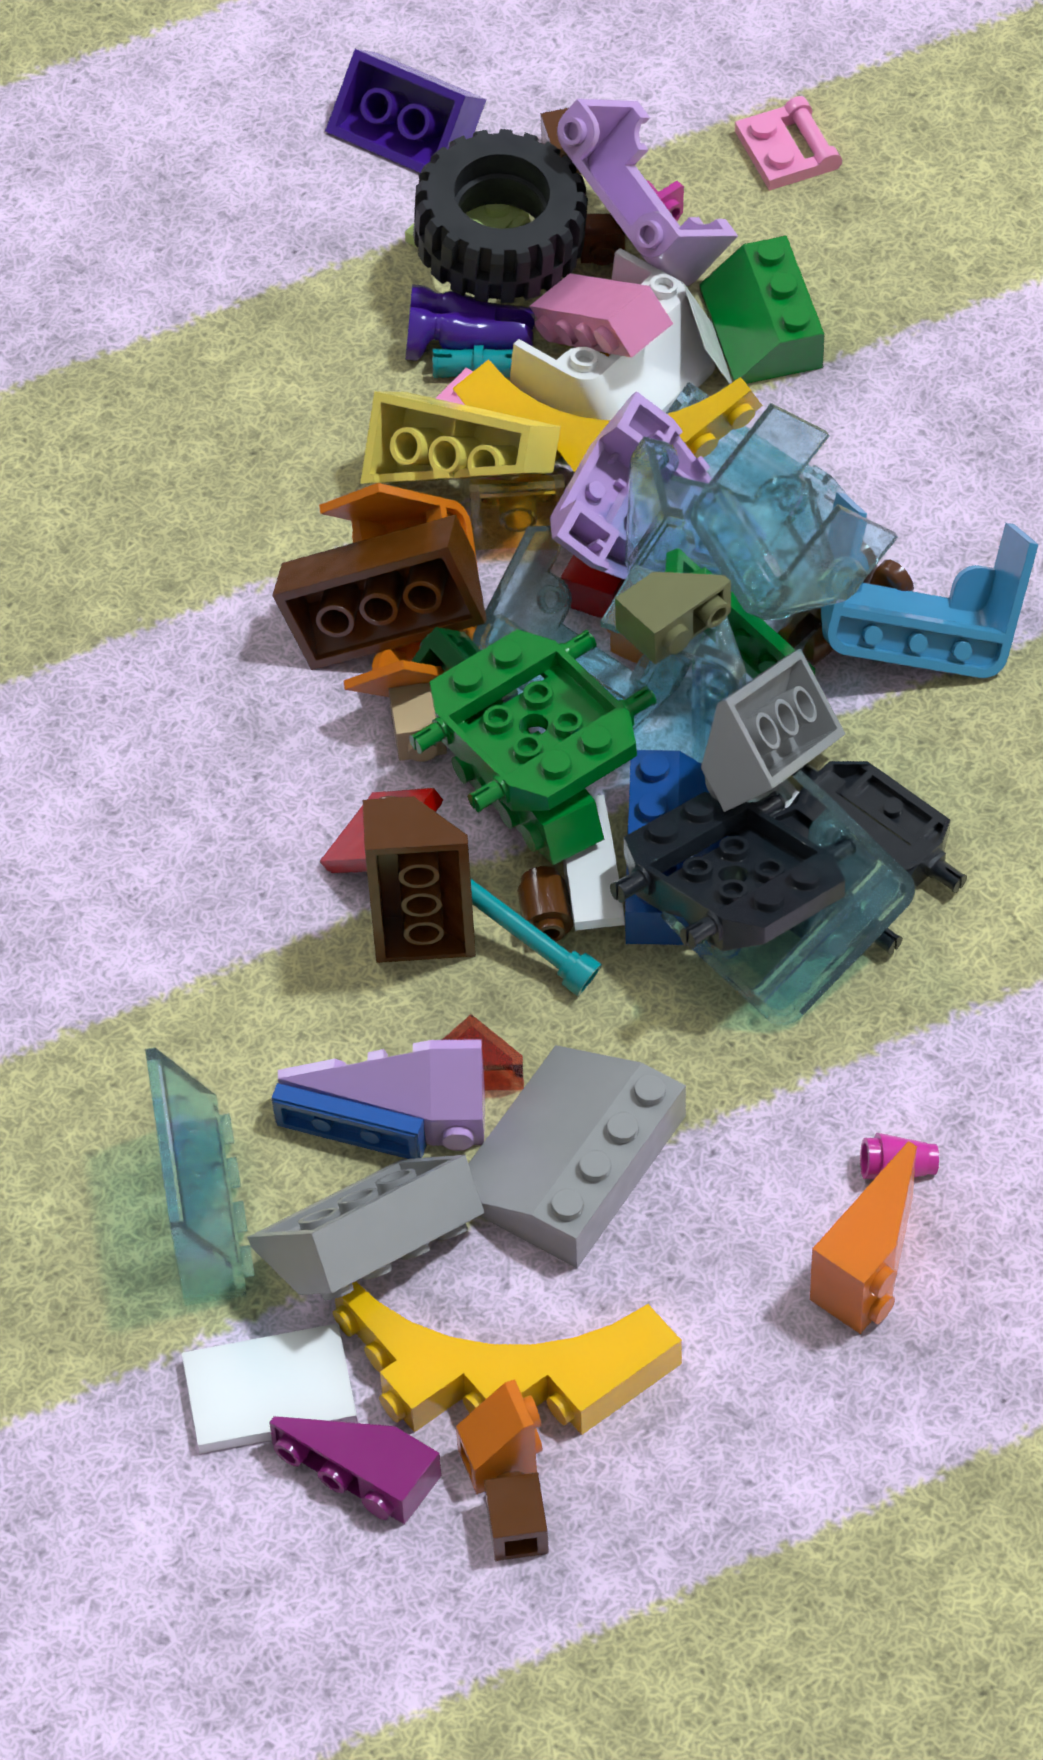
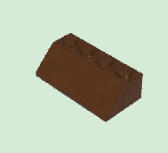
(381, 592)
(417, 882)

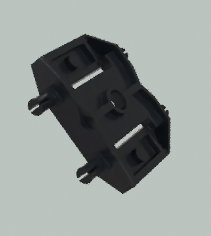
(889, 813)
(746, 888)

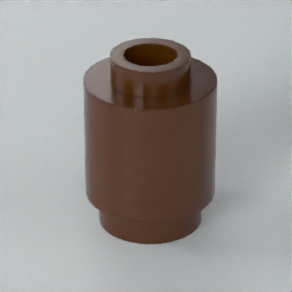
(545, 901)

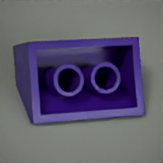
(401, 110)

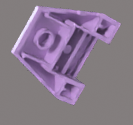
(594, 506)

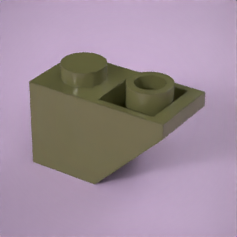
(670, 610)

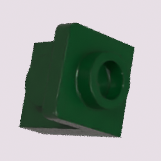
(445, 648)

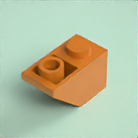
(500, 1436)

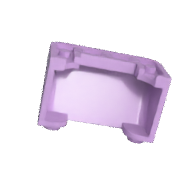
(605, 147)

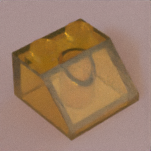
(508, 505)

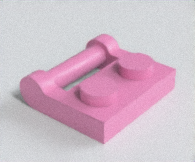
(775, 150)

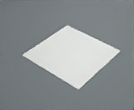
(708, 336)

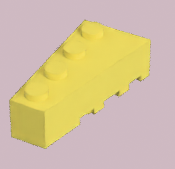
(444, 440)

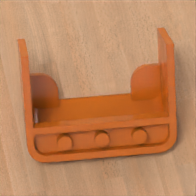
(380, 511)

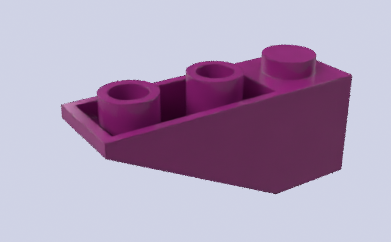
(369, 1460)

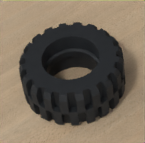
(505, 172)

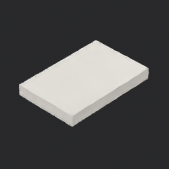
(248, 1382)

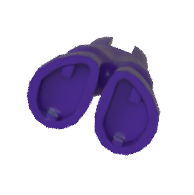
(464, 322)

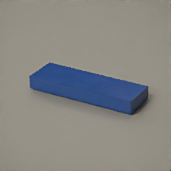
(349, 1122)

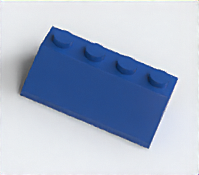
(657, 785)

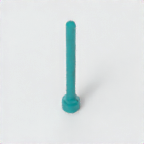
(573, 967)

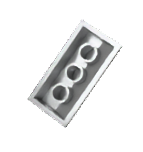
(767, 732)
(371, 1225)

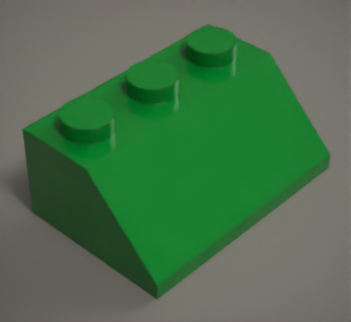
(764, 312)

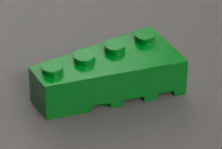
(552, 832)

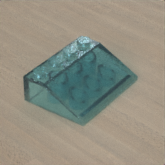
(199, 1184)

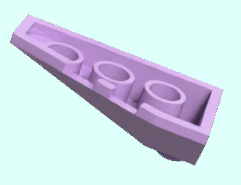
(434, 1083)

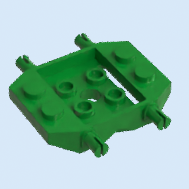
(583, 722)

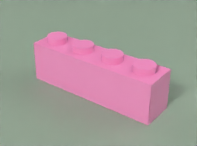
(600, 315)

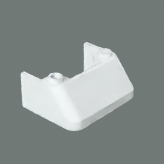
(599, 385)

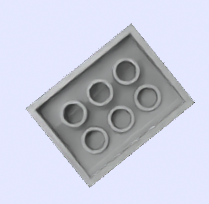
(575, 1148)

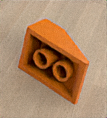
(861, 1253)

